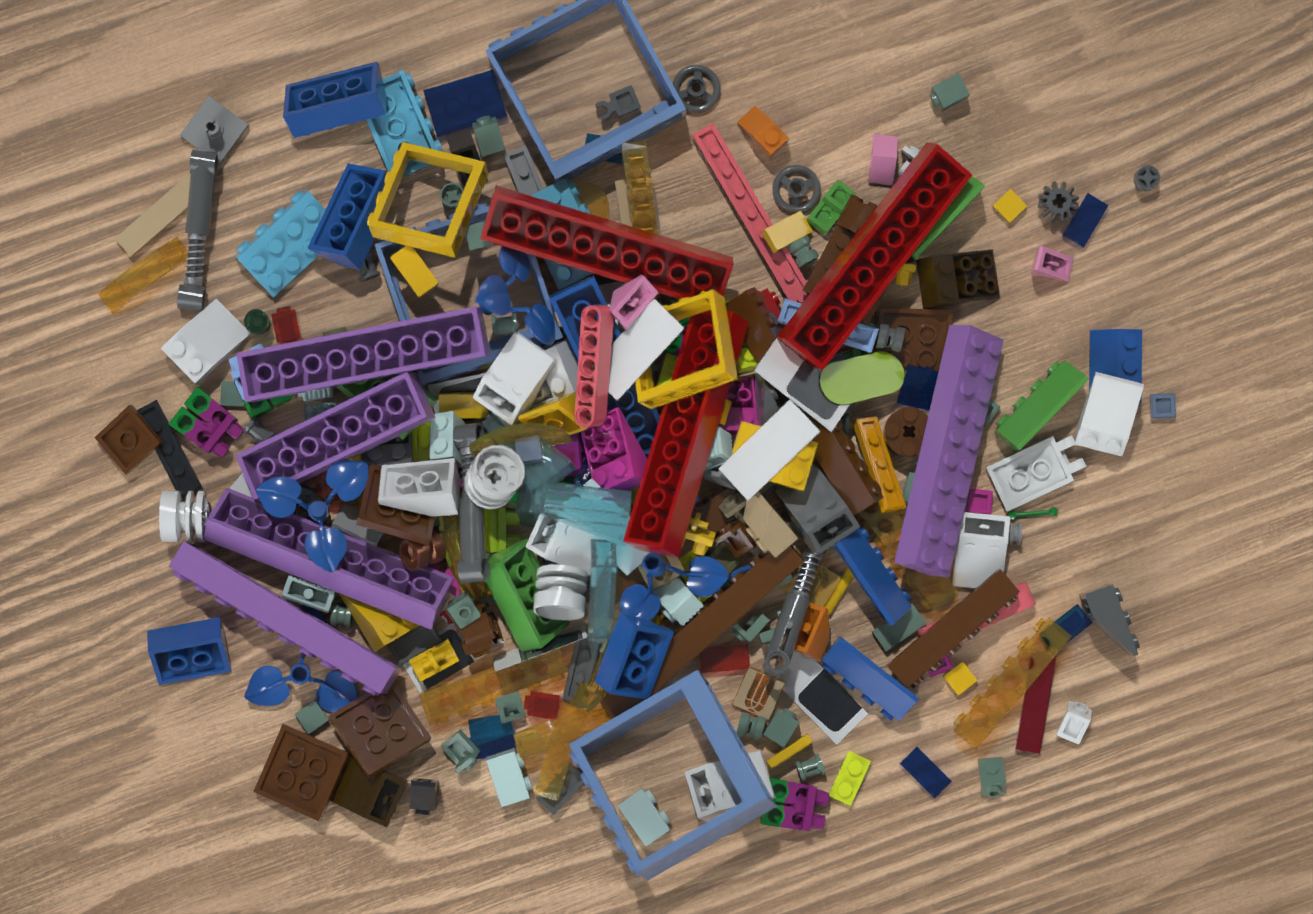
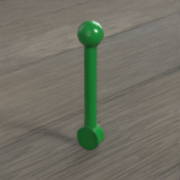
(1053, 511)

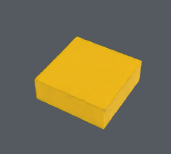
(1009, 206)
(960, 678)

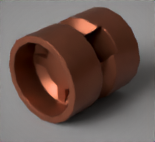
(417, 555)

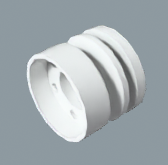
(494, 477)
(183, 516)
(560, 592)

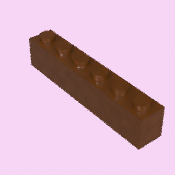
(953, 628)

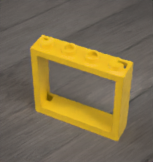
(451, 242)
(702, 380)

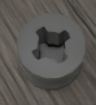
(1151, 177)

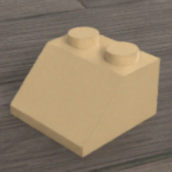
(767, 526)

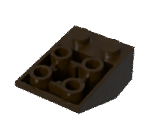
(957, 278)
(370, 797)

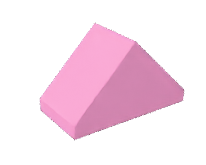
(883, 159)
(1052, 264)
(631, 300)

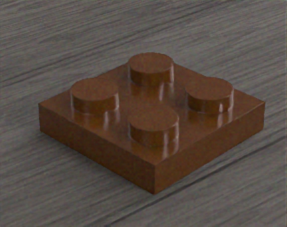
(128, 439)

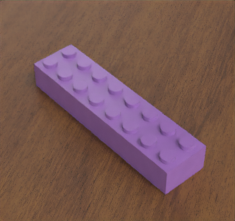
(339, 433)

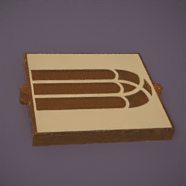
(758, 693)

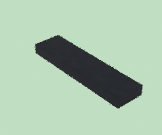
(170, 451)

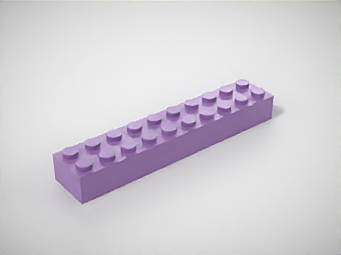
(363, 354)
(949, 450)
(362, 574)
(284, 617)

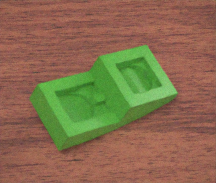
(830, 207)

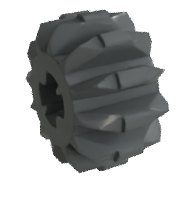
(1064, 208)

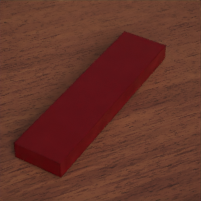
(1035, 710)

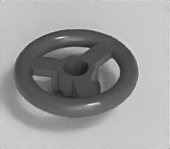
(698, 70)
(781, 178)

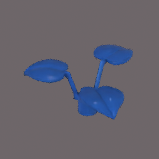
(495, 300)
(280, 498)
(704, 580)
(269, 687)

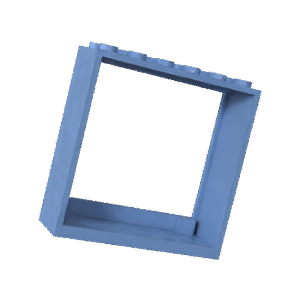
(609, 144)
(451, 371)
(726, 745)

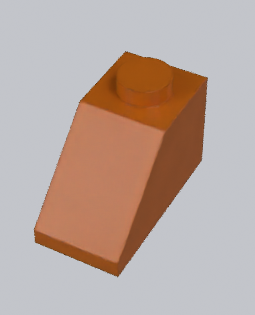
(763, 131)
(814, 633)

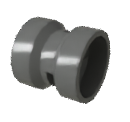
(896, 337)

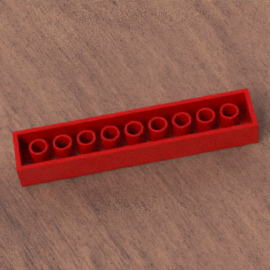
(603, 245)
(874, 255)
(681, 444)

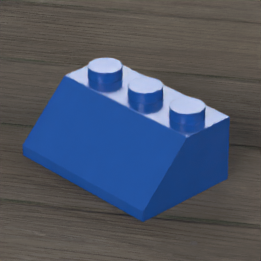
(1116, 354)
(188, 651)
(633, 657)

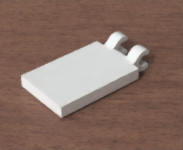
(1033, 472)

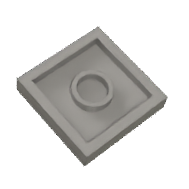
(214, 129)

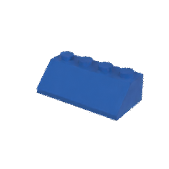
(334, 100)
(343, 229)
(873, 576)
(869, 678)

